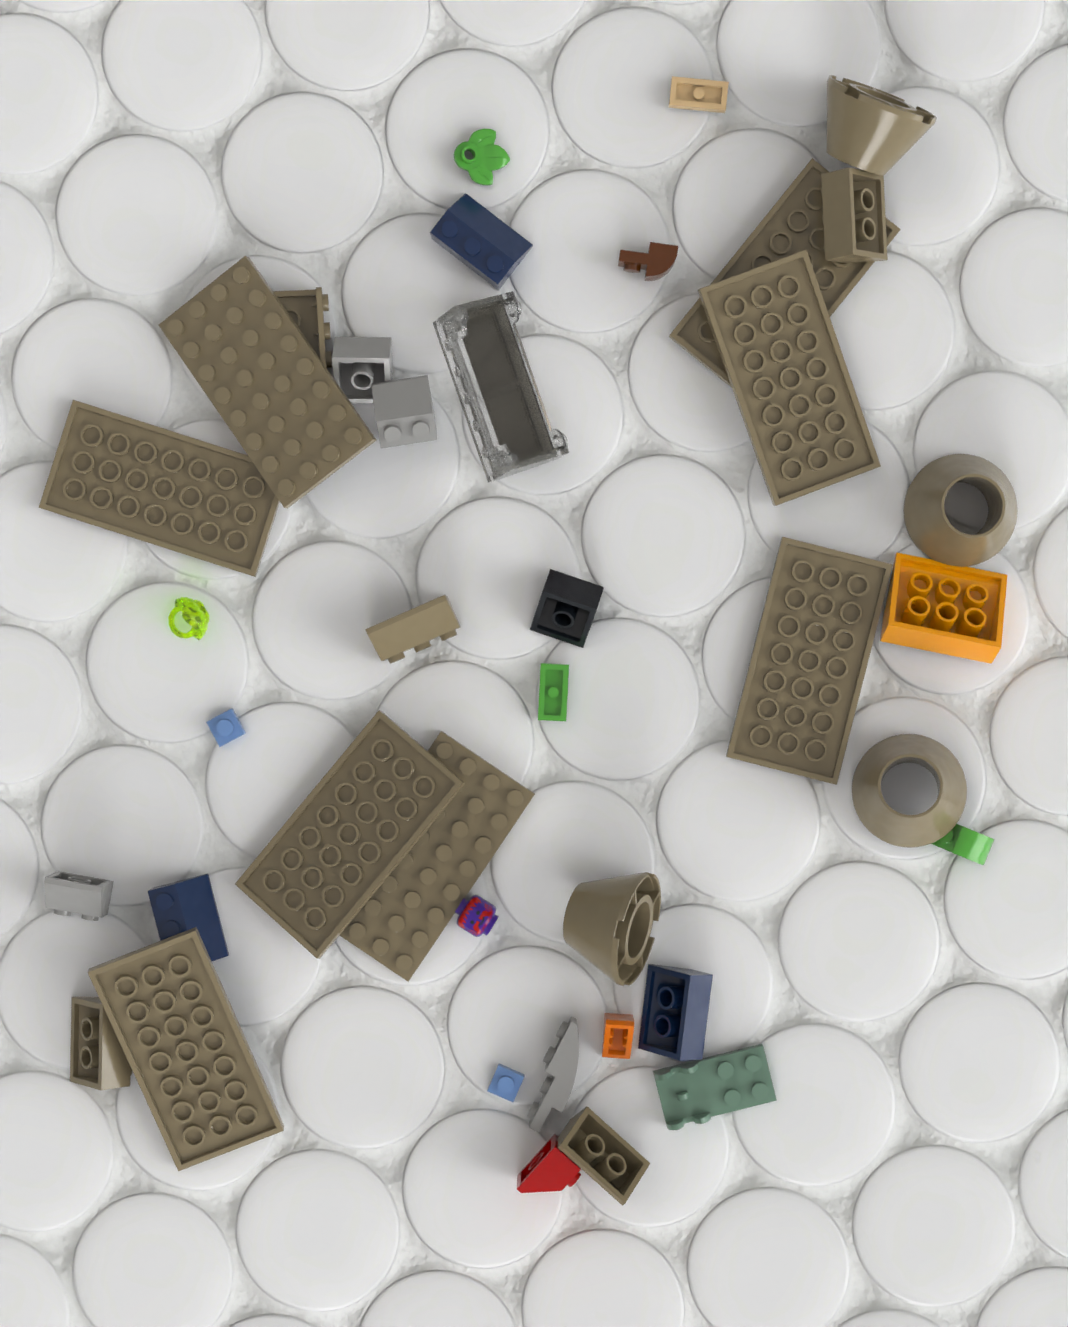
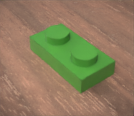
(553, 692)

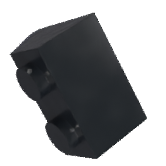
(566, 608)

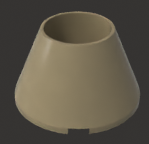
(871, 125)
(927, 519)
(909, 829)
(613, 923)

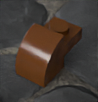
(656, 262)

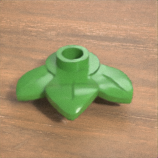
(486, 156)

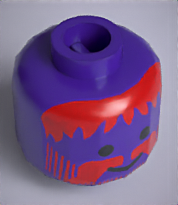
(476, 916)

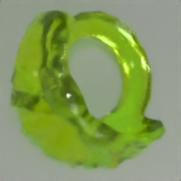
(194, 614)

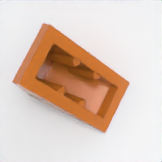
(617, 1035)

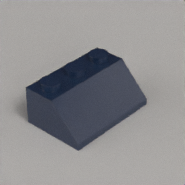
(480, 240)
(186, 906)
(675, 1012)

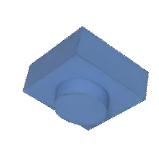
(226, 727)
(506, 1082)

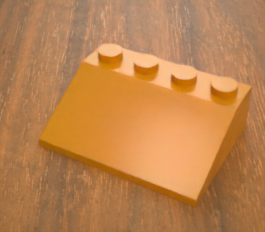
(945, 608)

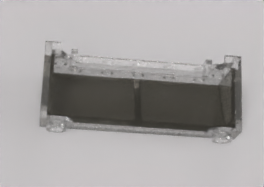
(497, 386)

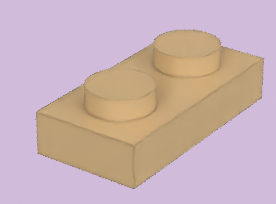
(698, 94)

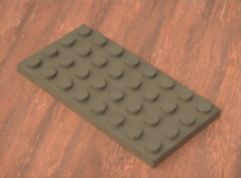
(788, 228)
(789, 377)
(267, 382)
(161, 488)
(809, 660)
(349, 834)
(444, 864)
(186, 1049)

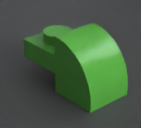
(966, 844)

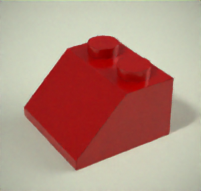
(548, 1170)

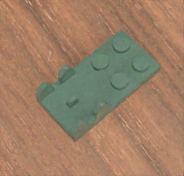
(714, 1086)

